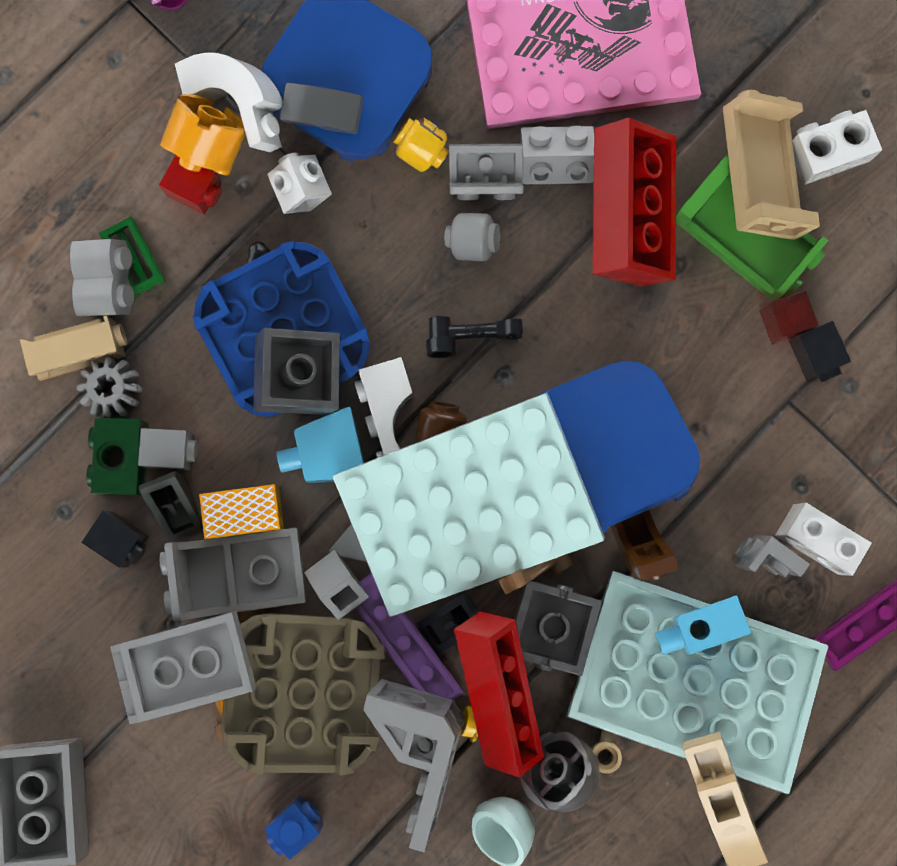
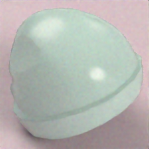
(504, 830)

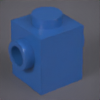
(294, 827)

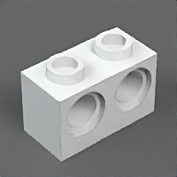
(837, 152)
(823, 539)

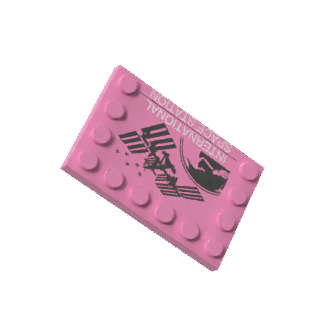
(579, 57)

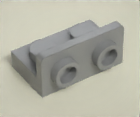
(771, 555)

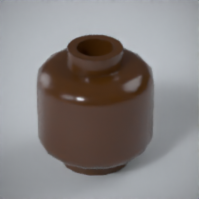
(438, 419)

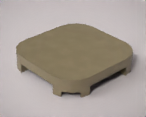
(307, 697)

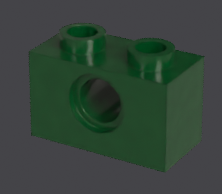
(103, 439)

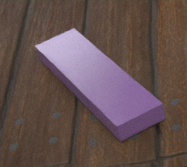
(406, 645)

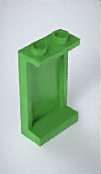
(762, 260)

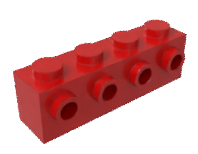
(499, 693)

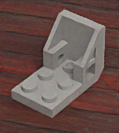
(183, 668)
(423, 734)

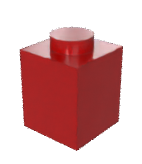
(191, 188)

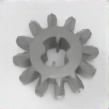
(97, 385)

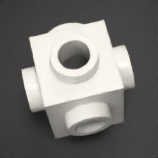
(299, 183)

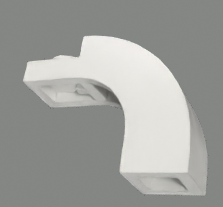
(255, 94)

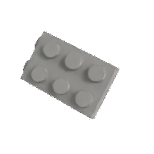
(233, 574)

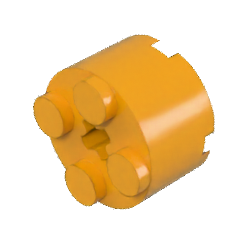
(203, 134)

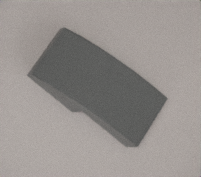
(321, 108)

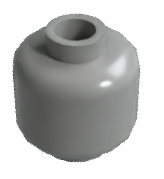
(473, 237)

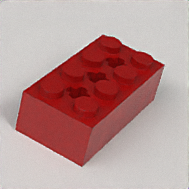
(634, 203)

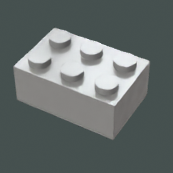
(43, 804)

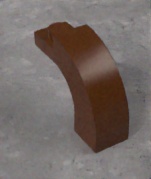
(643, 547)

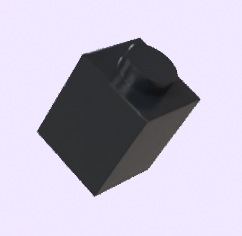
(820, 352)
(116, 540)

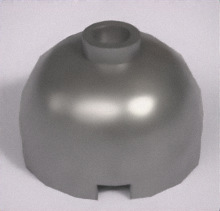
(564, 776)

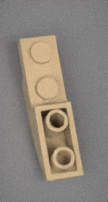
(724, 801)

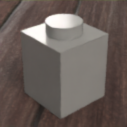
(167, 449)
(336, 585)

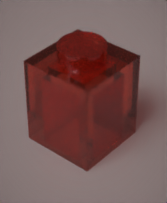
(788, 317)

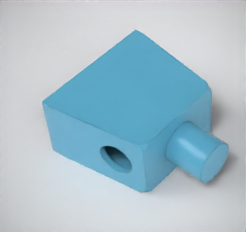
(324, 448)
(721, 623)

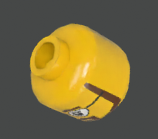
(421, 144)

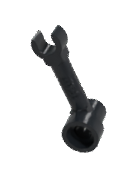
(443, 334)

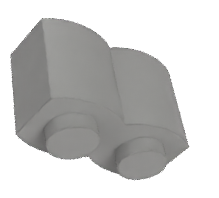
(101, 277)

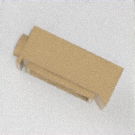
(73, 348)

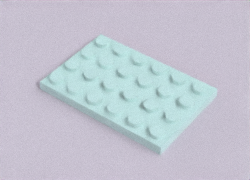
(469, 505)
(746, 688)

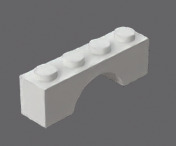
(386, 391)

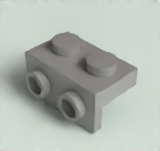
(558, 155)
(485, 170)

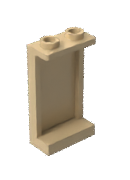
(765, 166)

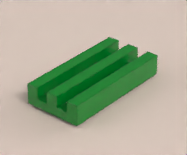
(146, 284)

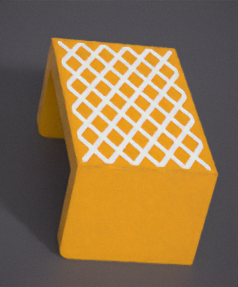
(241, 511)

